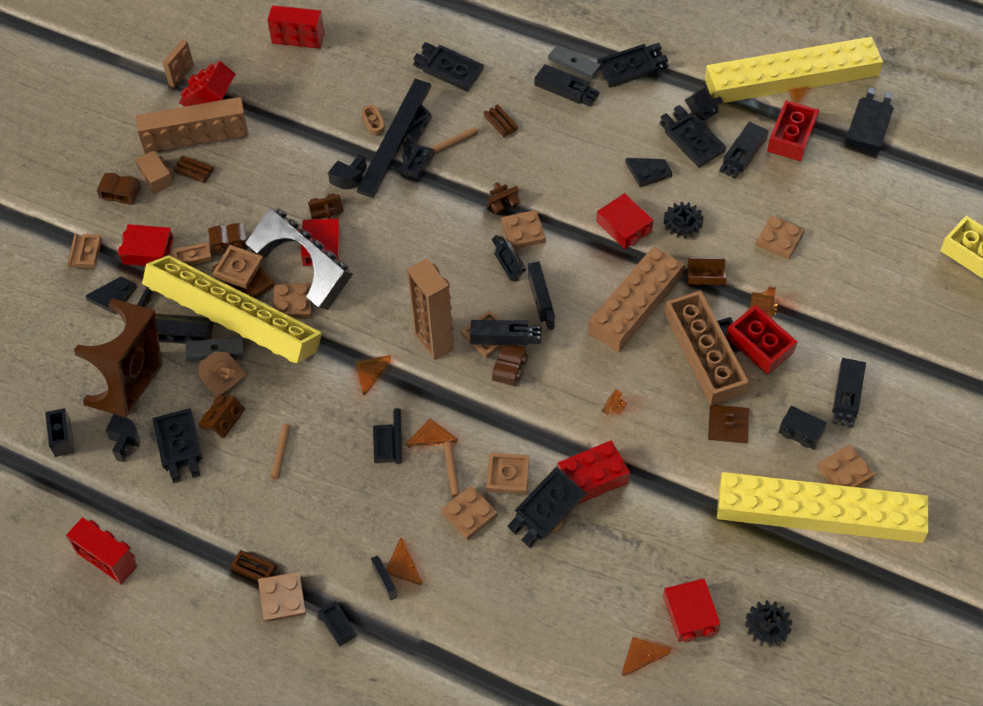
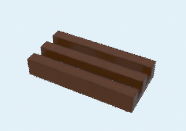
(500, 114)
(195, 167)
(272, 568)

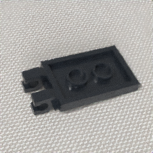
(632, 64)
(448, 66)
(870, 121)
(692, 136)
(178, 442)
(546, 506)

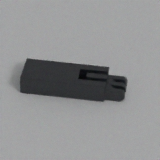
(559, 81)
(749, 141)
(541, 294)
(504, 332)
(851, 382)

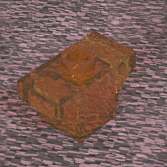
(765, 301)

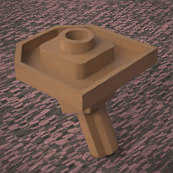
(219, 373)

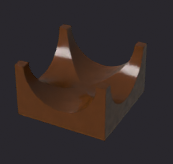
(126, 361)

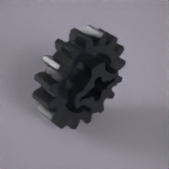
(683, 220)
(778, 626)

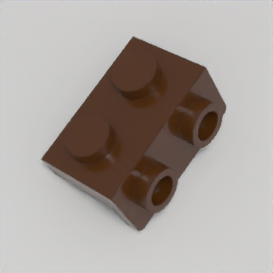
(706, 270)
(222, 415)

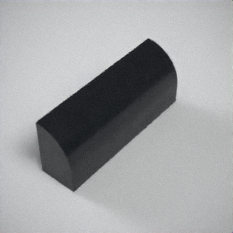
(183, 328)

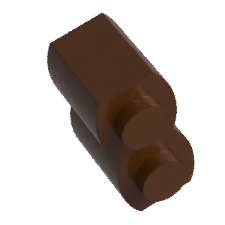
(118, 188)
(223, 236)
(509, 364)

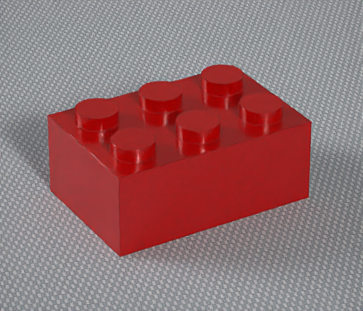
(296, 26)
(207, 85)
(793, 130)
(761, 339)
(596, 470)
(102, 550)

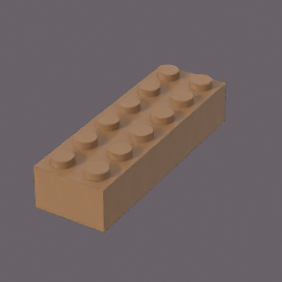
(192, 125)
(635, 299)
(431, 308)
(706, 348)

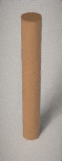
(455, 139)
(280, 451)
(451, 469)

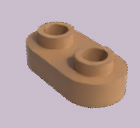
(374, 123)

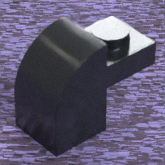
(702, 104)
(348, 176)
(125, 434)

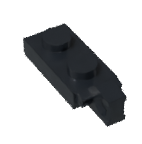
(508, 258)

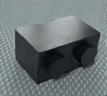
(802, 427)
(59, 432)

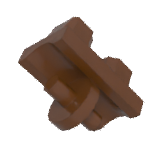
(510, 195)
(325, 206)

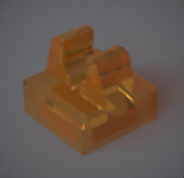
(614, 403)

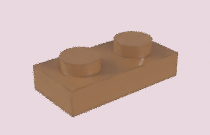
(193, 254)

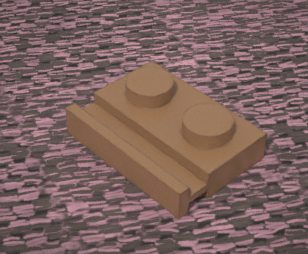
(84, 251)

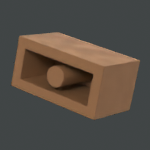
(154, 172)

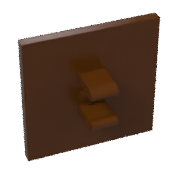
(728, 424)

